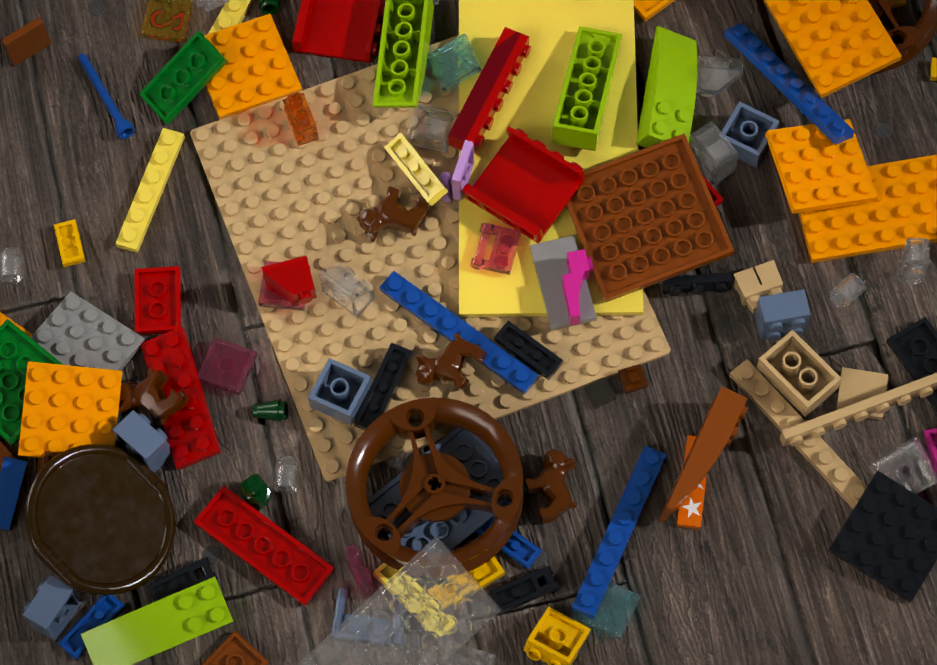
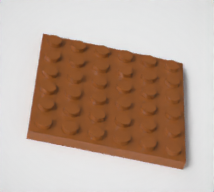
(647, 218)

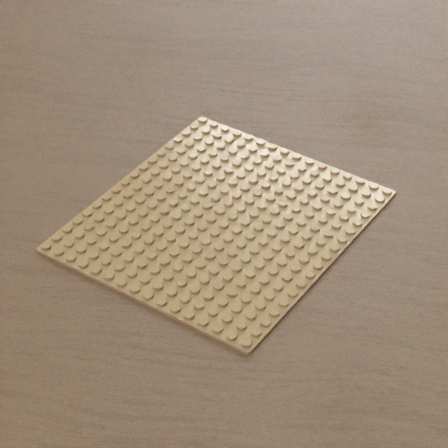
(307, 200)

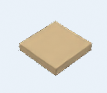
(860, 385)

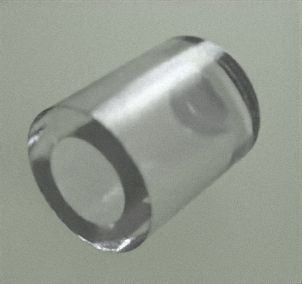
(11, 265)
(847, 291)
(286, 474)

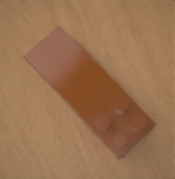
(714, 434)

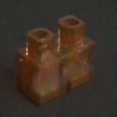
(300, 118)

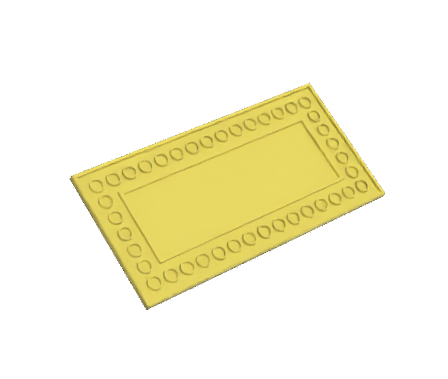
(532, 108)

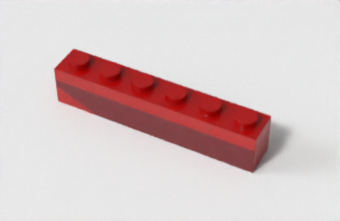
(490, 89)

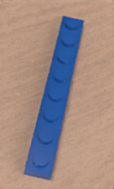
(789, 83)
(448, 324)
(618, 532)

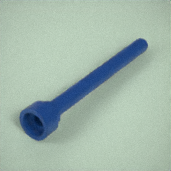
(123, 127)

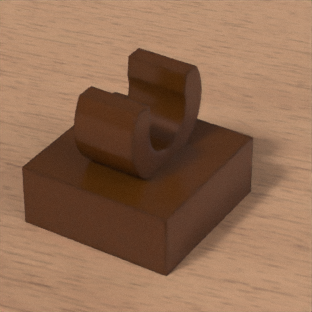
(633, 379)

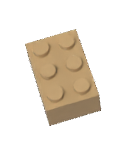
(798, 373)

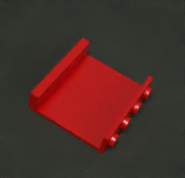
(339, 28)
(526, 185)

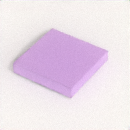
(463, 170)

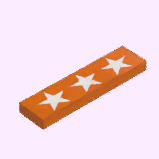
(691, 510)

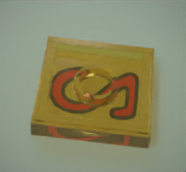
(167, 19)

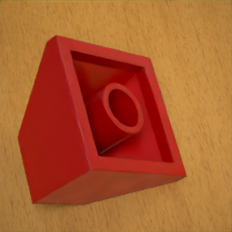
(291, 280)

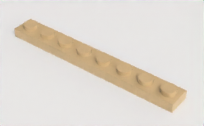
(859, 411)
(784, 417)

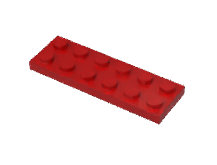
(191, 428)
(264, 546)

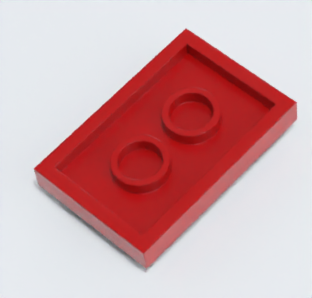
(157, 300)

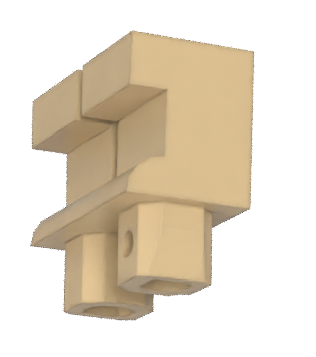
(757, 283)

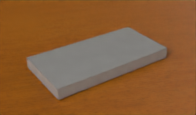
(550, 265)

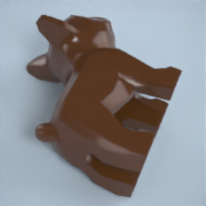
(393, 215)
(449, 363)
(151, 396)
(552, 485)

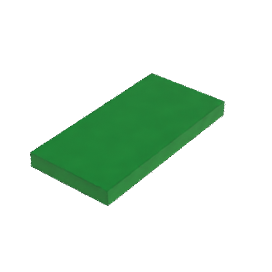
(183, 77)

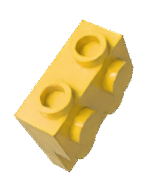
(556, 639)

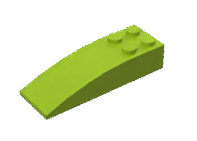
(403, 53)
(586, 89)
(669, 89)
(158, 626)

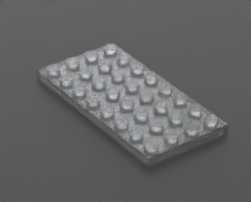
(413, 617)

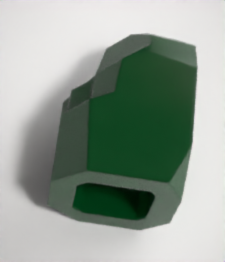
(256, 492)

